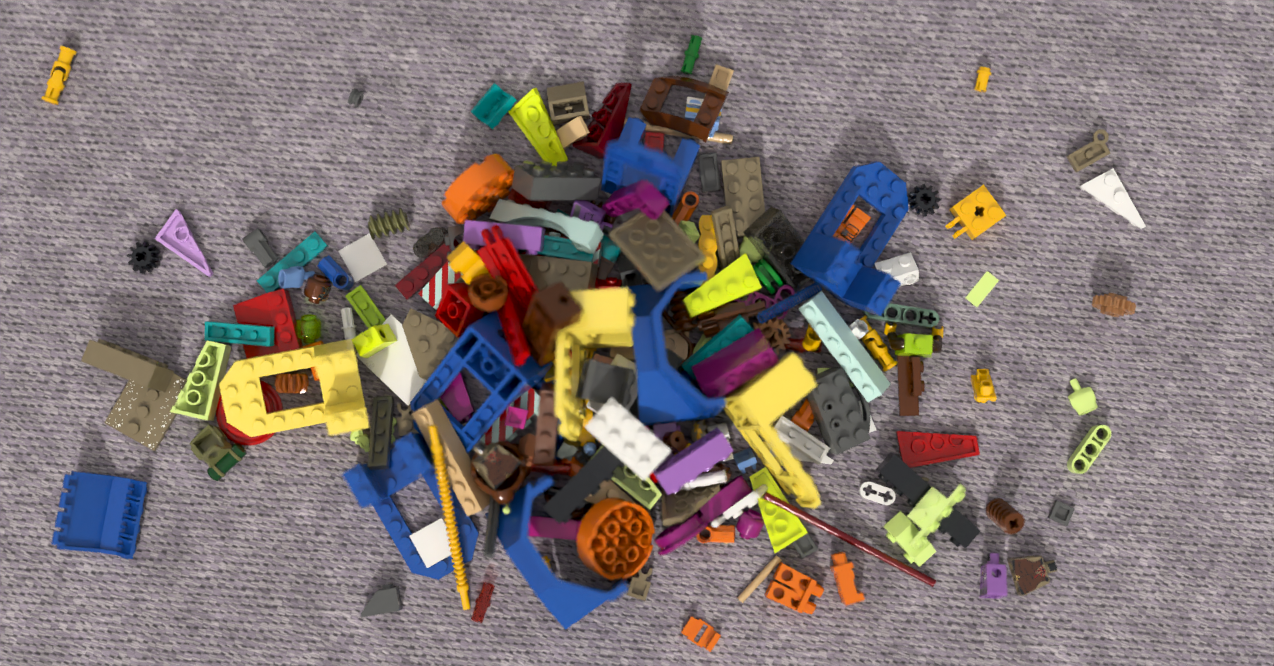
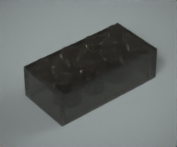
(778, 245)

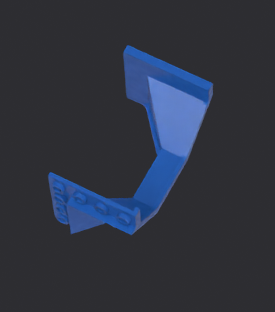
(660, 390)
(563, 599)

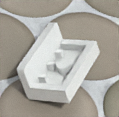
(901, 268)

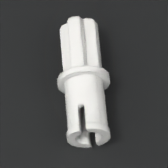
(348, 323)

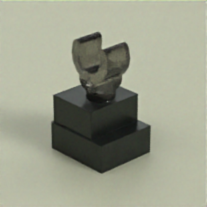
(570, 449)

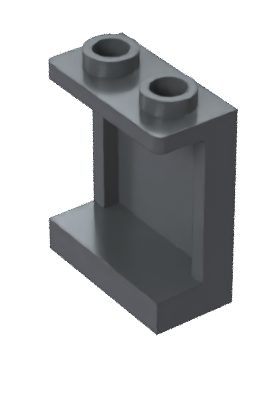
(602, 381)

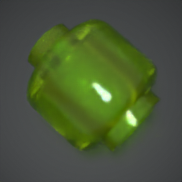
(308, 328)

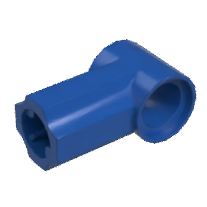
(335, 273)

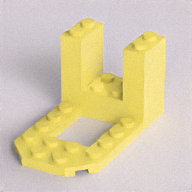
(604, 324)
(339, 380)
(759, 404)

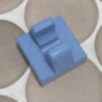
(745, 459)

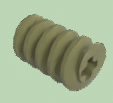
(388, 223)

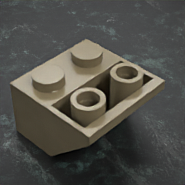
(567, 102)

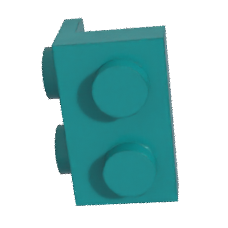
(493, 106)

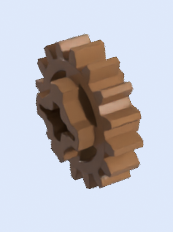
(1113, 305)
(771, 333)

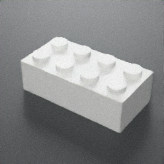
(627, 439)

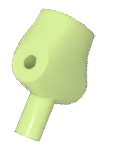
(748, 248)
(1082, 399)

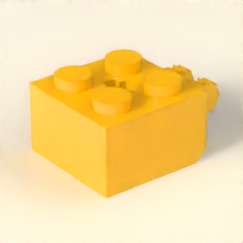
(964, 213)

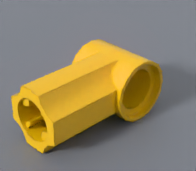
(808, 342)

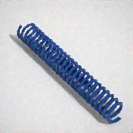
(789, 299)

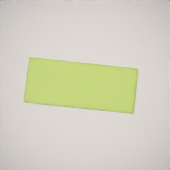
(982, 289)

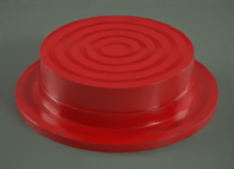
(272, 404)

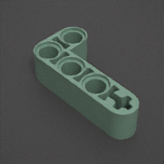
(900, 316)

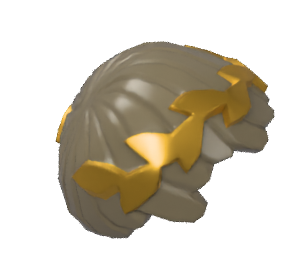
(698, 430)

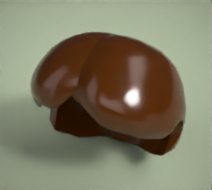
(506, 490)

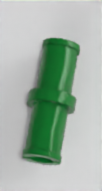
(691, 54)

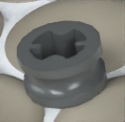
(356, 97)

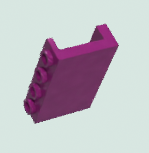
(735, 364)

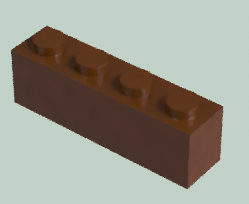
(546, 427)

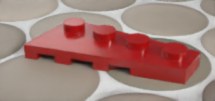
(930, 448)

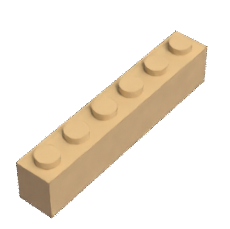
(455, 456)

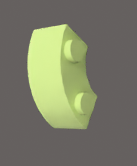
(903, 531)

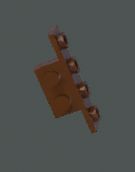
(909, 384)

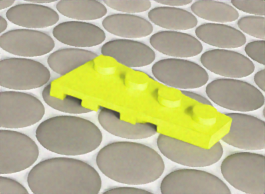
(538, 128)
(726, 286)
(780, 524)

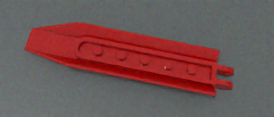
(504, 261)

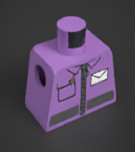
(589, 212)
(992, 586)

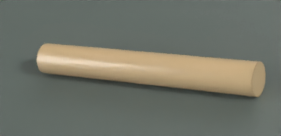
(759, 578)

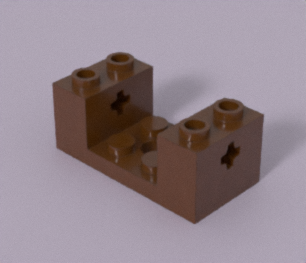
(547, 315)

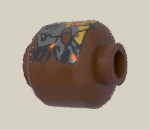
(317, 288)

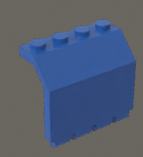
(99, 514)

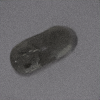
(430, 242)

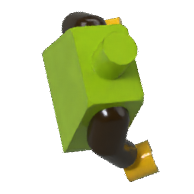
(914, 344)

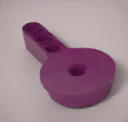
(680, 533)

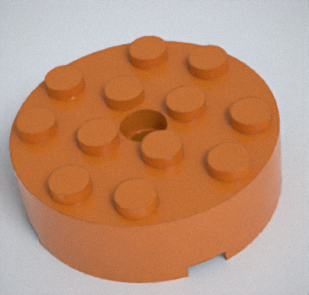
(478, 189)
(615, 538)

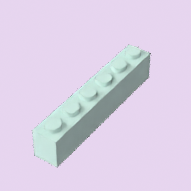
(844, 346)

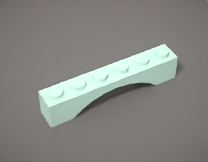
(583, 234)

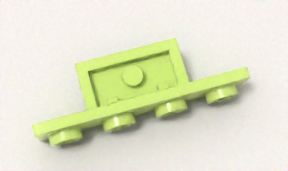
(931, 511)

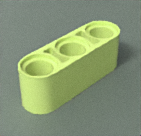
(1097, 445)

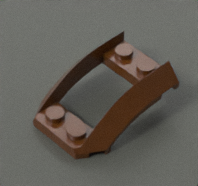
(705, 117)

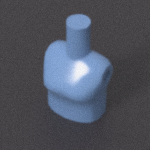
(293, 277)

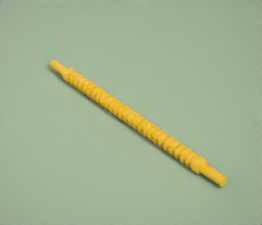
(462, 585)

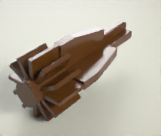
(718, 318)

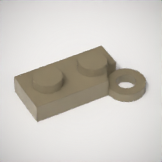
(1090, 153)

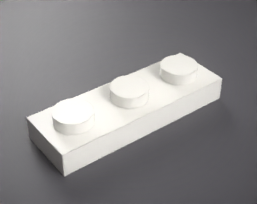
(801, 440)

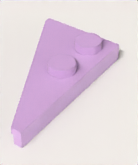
(180, 240)

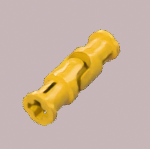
(55, 83)
(877, 347)

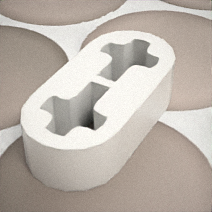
(878, 488)

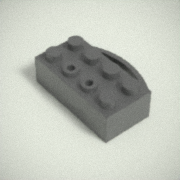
(556, 182)
(843, 409)

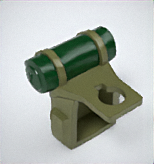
(216, 451)

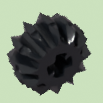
(928, 195)
(149, 252)

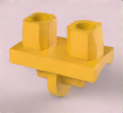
(983, 386)

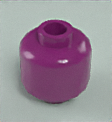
(750, 524)

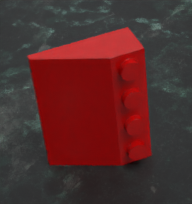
(270, 310)

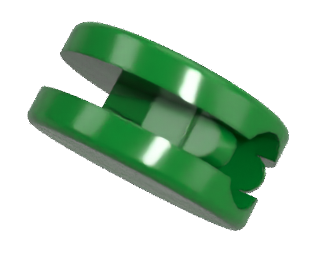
(766, 275)

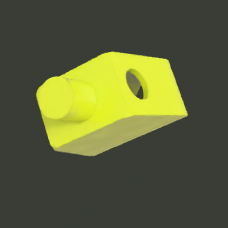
(371, 341)

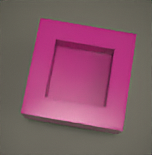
(516, 417)

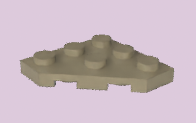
(427, 341)
(684, 503)

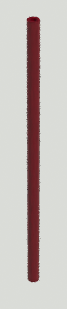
(849, 539)

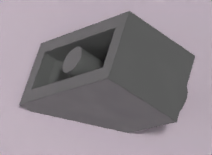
(629, 272)
(383, 601)

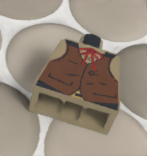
(493, 463)
(1030, 572)

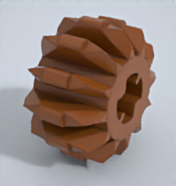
(291, 383)

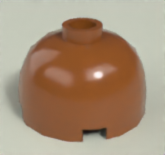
(488, 293)

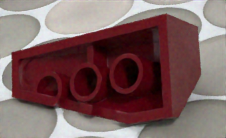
(607, 122)

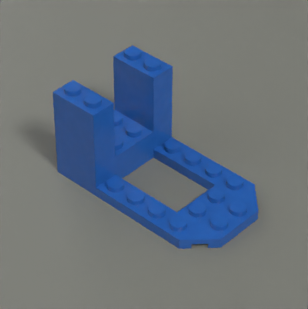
(631, 161)
(840, 265)
(491, 362)
(407, 464)

